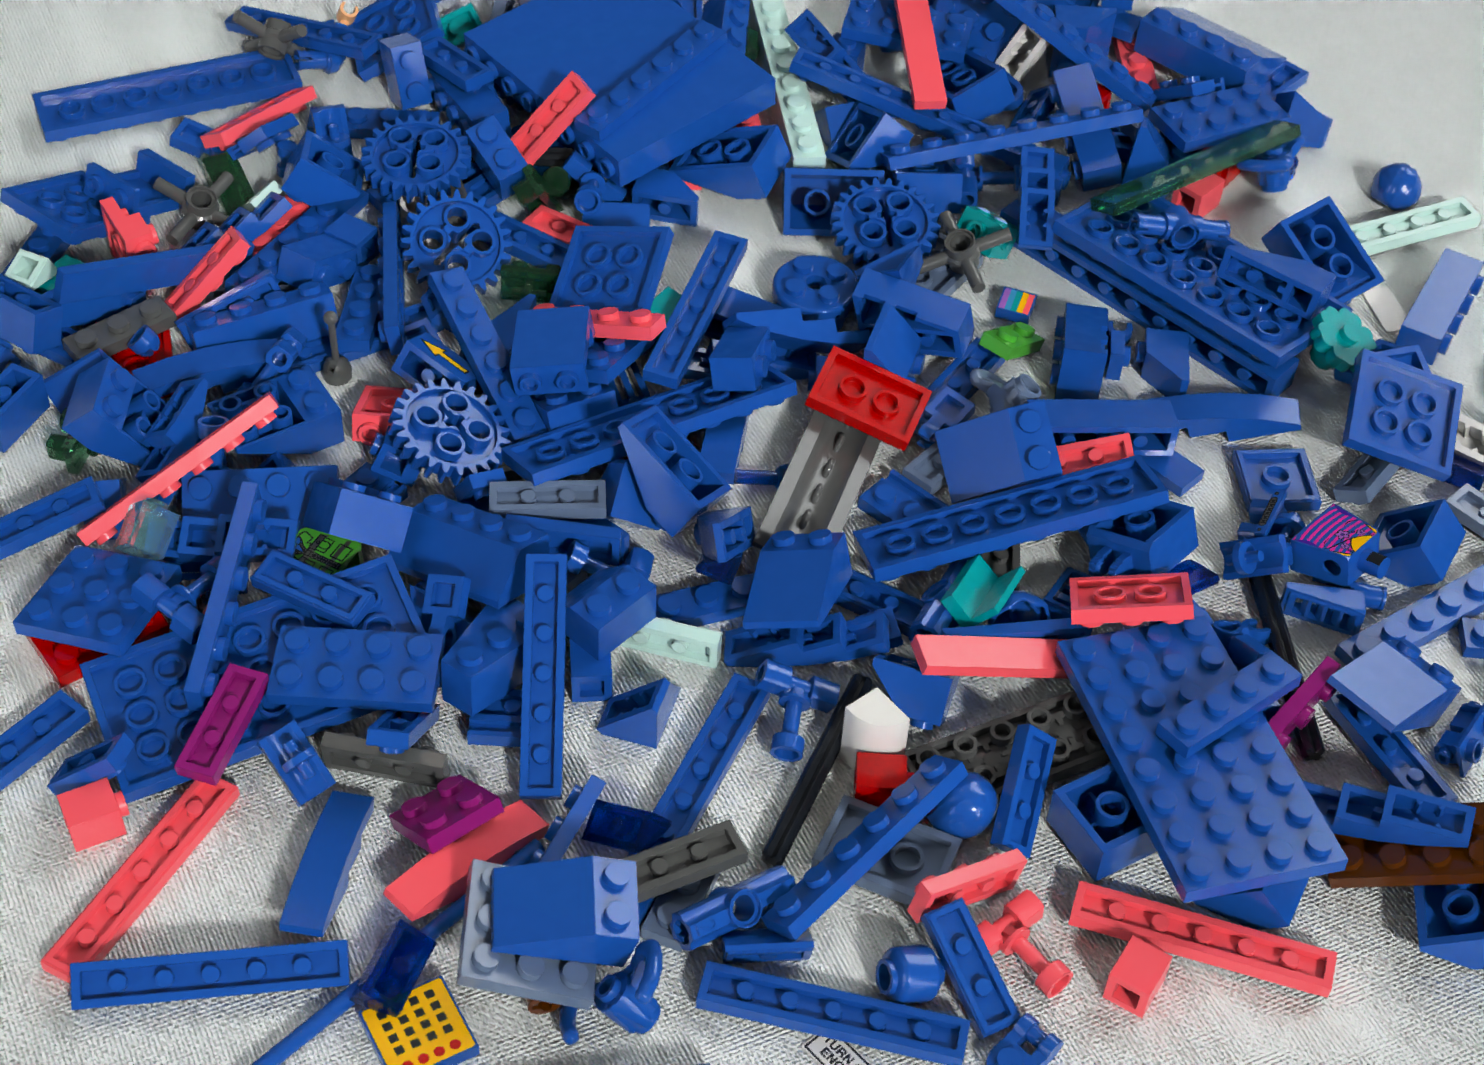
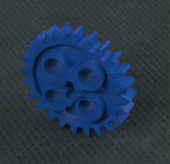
(392, 155)
(434, 224)
(863, 232)
(448, 430)

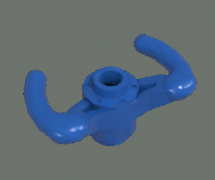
(1274, 165)
(625, 995)

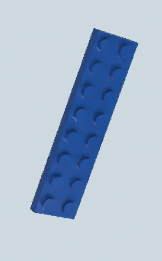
(163, 94)
(598, 440)
(1009, 518)

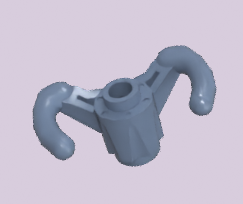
(1003, 393)

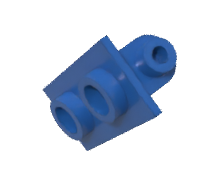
(1467, 745)

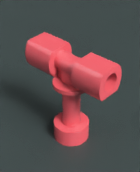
(1011, 936)

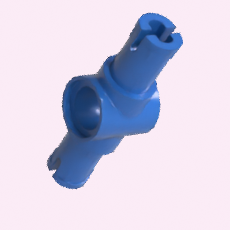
(1179, 227)

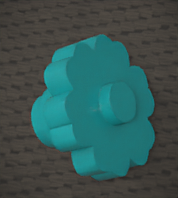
(1338, 339)

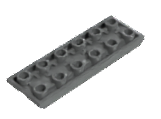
(820, 480)
(989, 745)

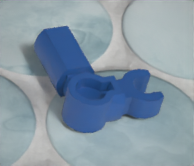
(1242, 640)

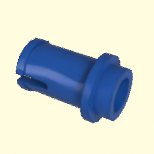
(1374, 596)

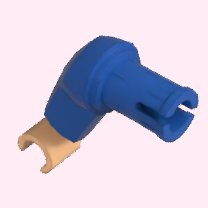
(322, 60)

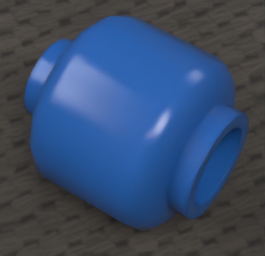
(910, 974)

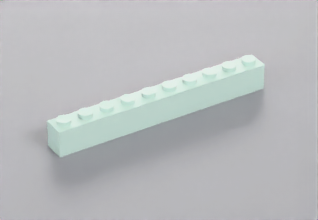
(793, 104)

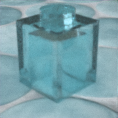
(147, 529)

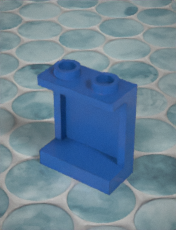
(135, 187)
(551, 350)

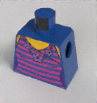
(1338, 548)

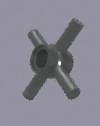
(273, 38)
(198, 204)
(963, 251)

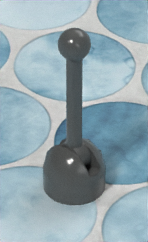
(341, 366)

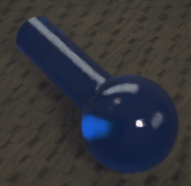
(761, 477)

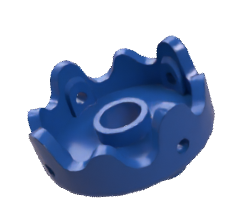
(831, 301)

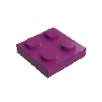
(445, 813)

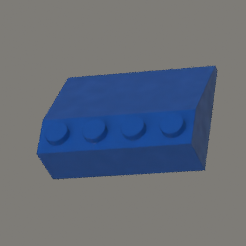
(1203, 48)

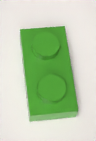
(1012, 341)

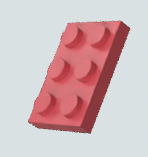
(1131, 599)

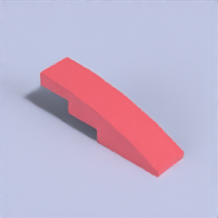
(444, 875)

